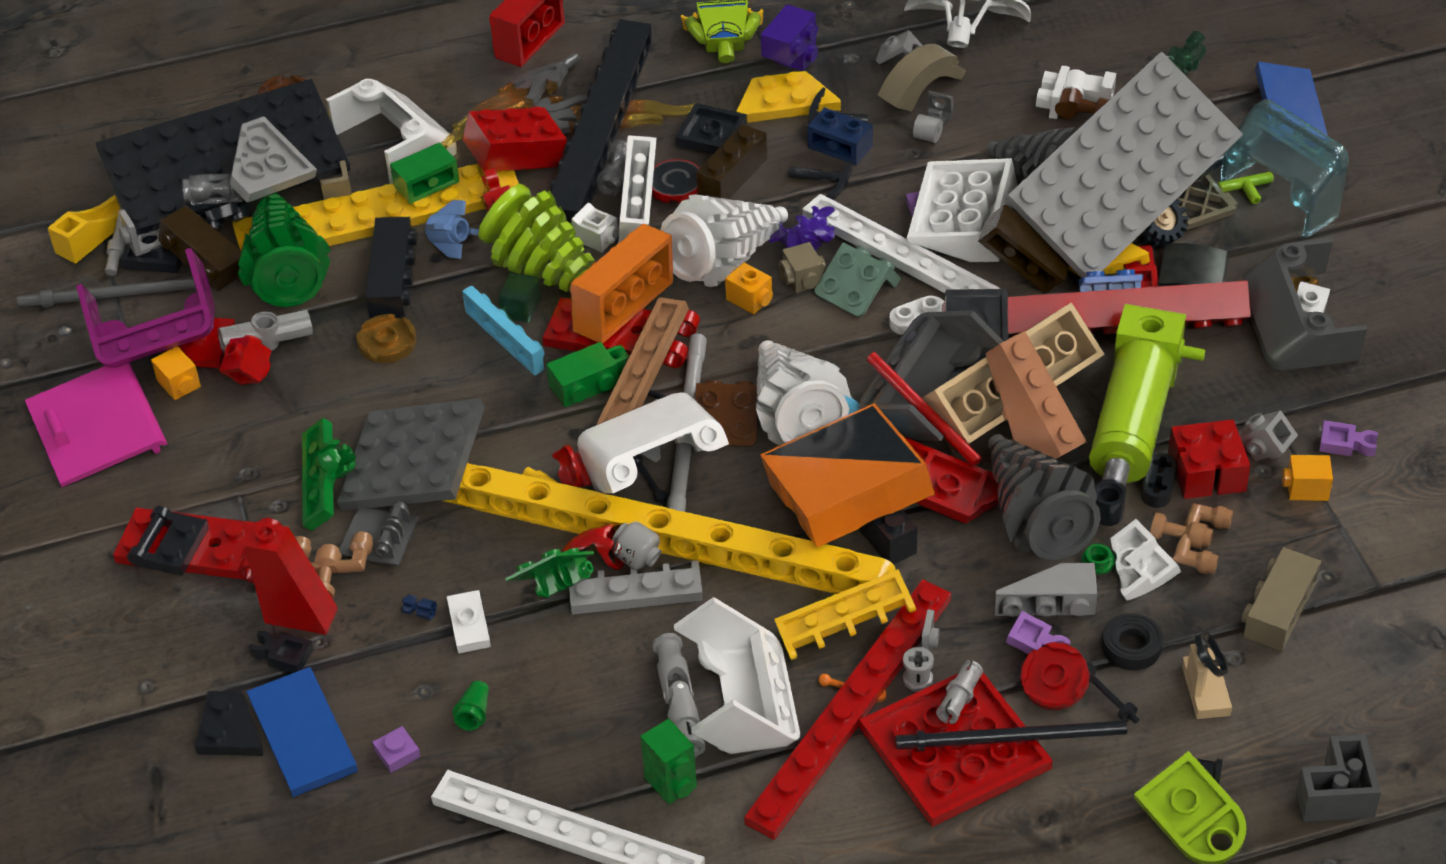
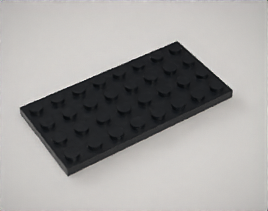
(152, 161)

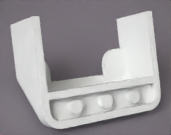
(371, 98)
(752, 678)

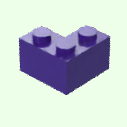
(791, 38)

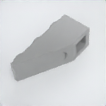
(1055, 591)

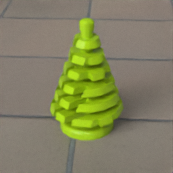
(534, 238)

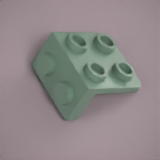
(855, 279)

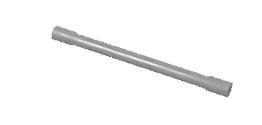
(695, 358)

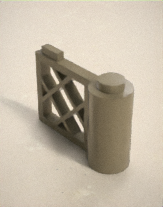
(1208, 213)

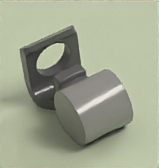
(931, 126)

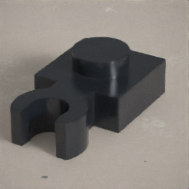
(286, 653)

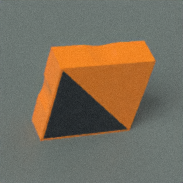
(847, 474)

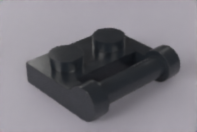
(177, 546)

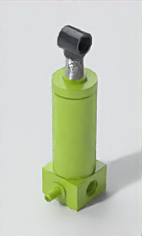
(1143, 370)

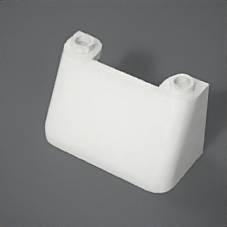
(610, 446)

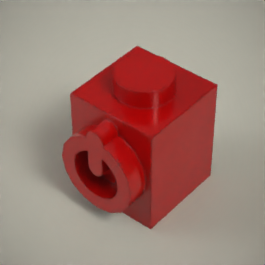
(246, 360)

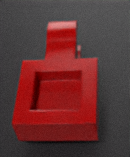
(493, 188)

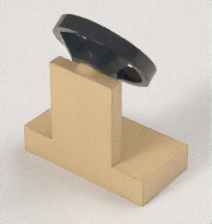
(1205, 678)

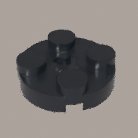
(225, 212)

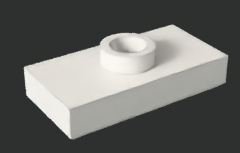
(468, 621)

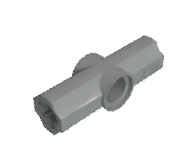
(269, 328)

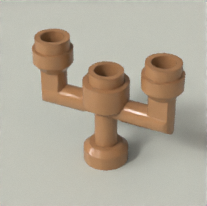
(1194, 535)
(329, 558)

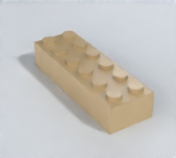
(970, 398)

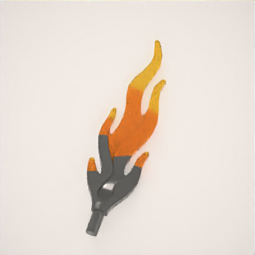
(520, 92)
(569, 110)

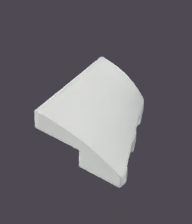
(1141, 561)

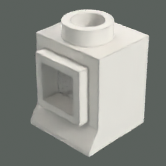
(595, 227)

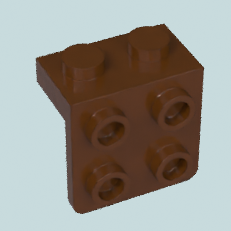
(731, 407)

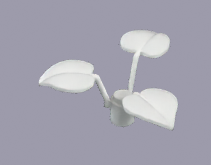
(960, 27)

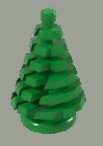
(282, 255)

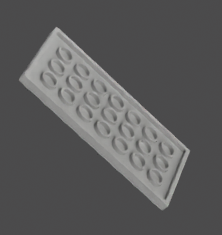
(1124, 166)

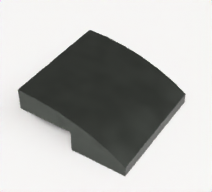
(1192, 264)

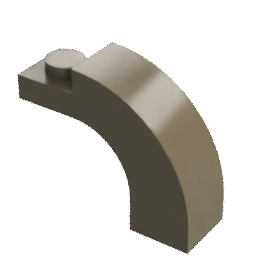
(915, 72)

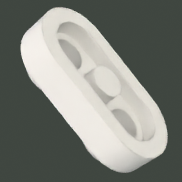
(903, 315)

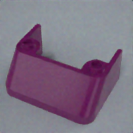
(118, 344)

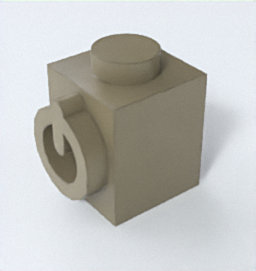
(801, 267)

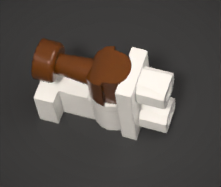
(1074, 92)

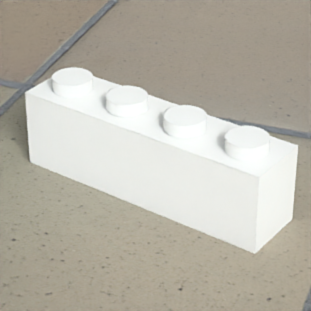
(637, 184)

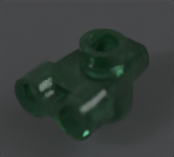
(1191, 54)

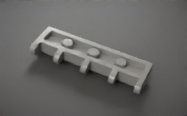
(637, 590)

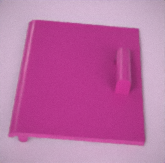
(95, 422)

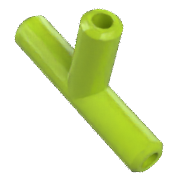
(1248, 185)

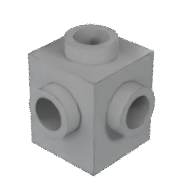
(1267, 435)

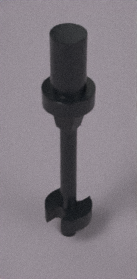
(1127, 711)

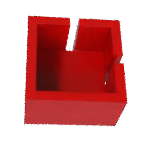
(1202, 450)

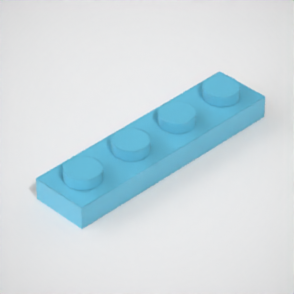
(503, 330)

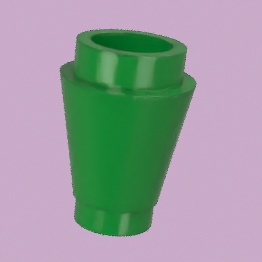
(472, 706)

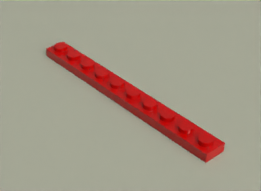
(842, 714)

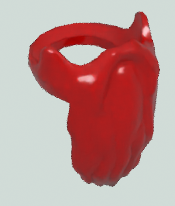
(572, 469)
(603, 541)

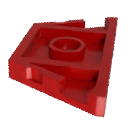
(958, 487)

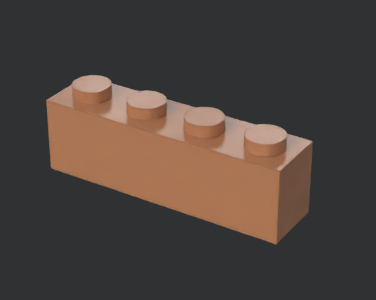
(1031, 399)

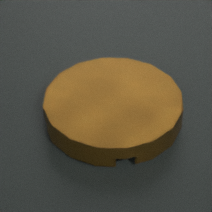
(386, 338)

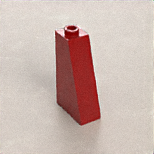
(287, 582)

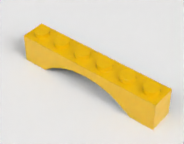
(82, 231)

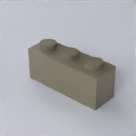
(1280, 598)

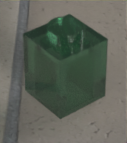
(520, 297)

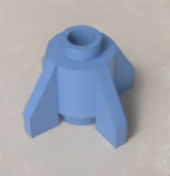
(448, 229)

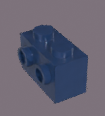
(840, 136)

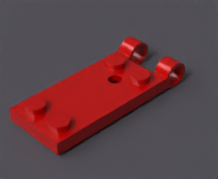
(560, 333)
(225, 560)

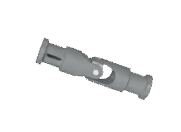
(674, 674)

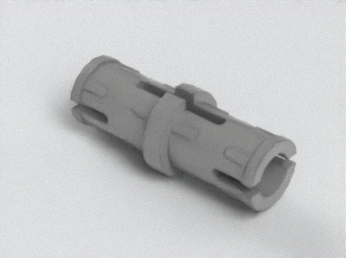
(959, 692)

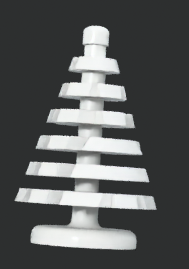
(718, 235)
(797, 392)

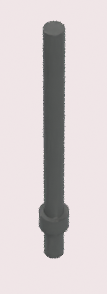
(49, 298)

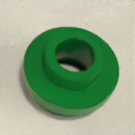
(1100, 556)

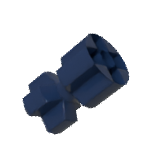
(424, 608)

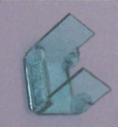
(1296, 153)

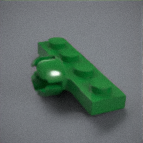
(320, 470)

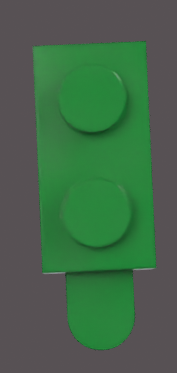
(586, 372)

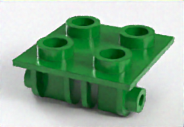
(555, 571)

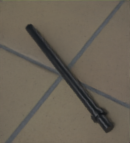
(922, 740)

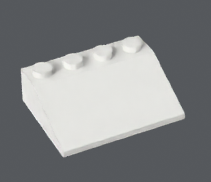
(956, 203)

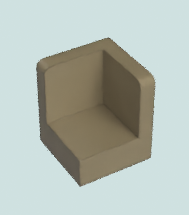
(337, 185)

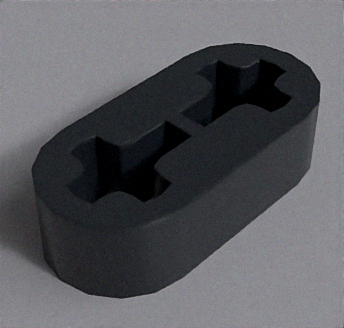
(1163, 480)

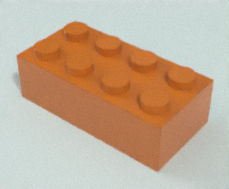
(622, 283)

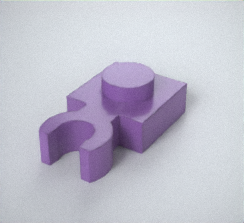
(1342, 439)
(1032, 634)

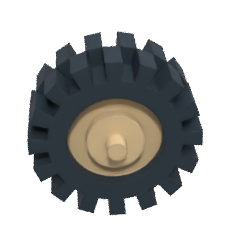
(1166, 227)

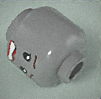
(636, 545)

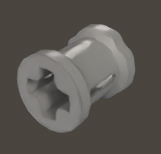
(923, 669)

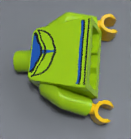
(723, 26)

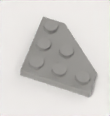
(266, 162)

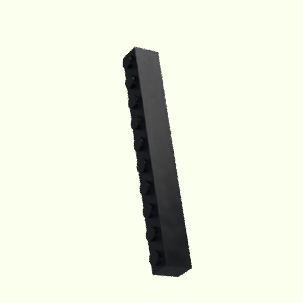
(601, 116)

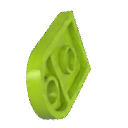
(1192, 810)

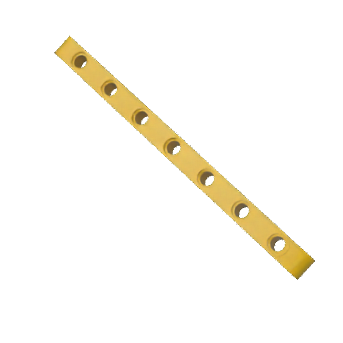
(680, 532)

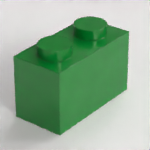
(424, 172)
(668, 761)

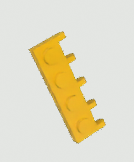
(843, 611)

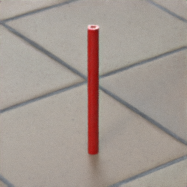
(915, 400)

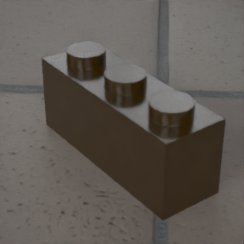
(732, 163)
(188, 230)
(1023, 249)

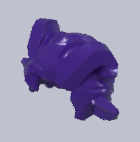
(807, 230)

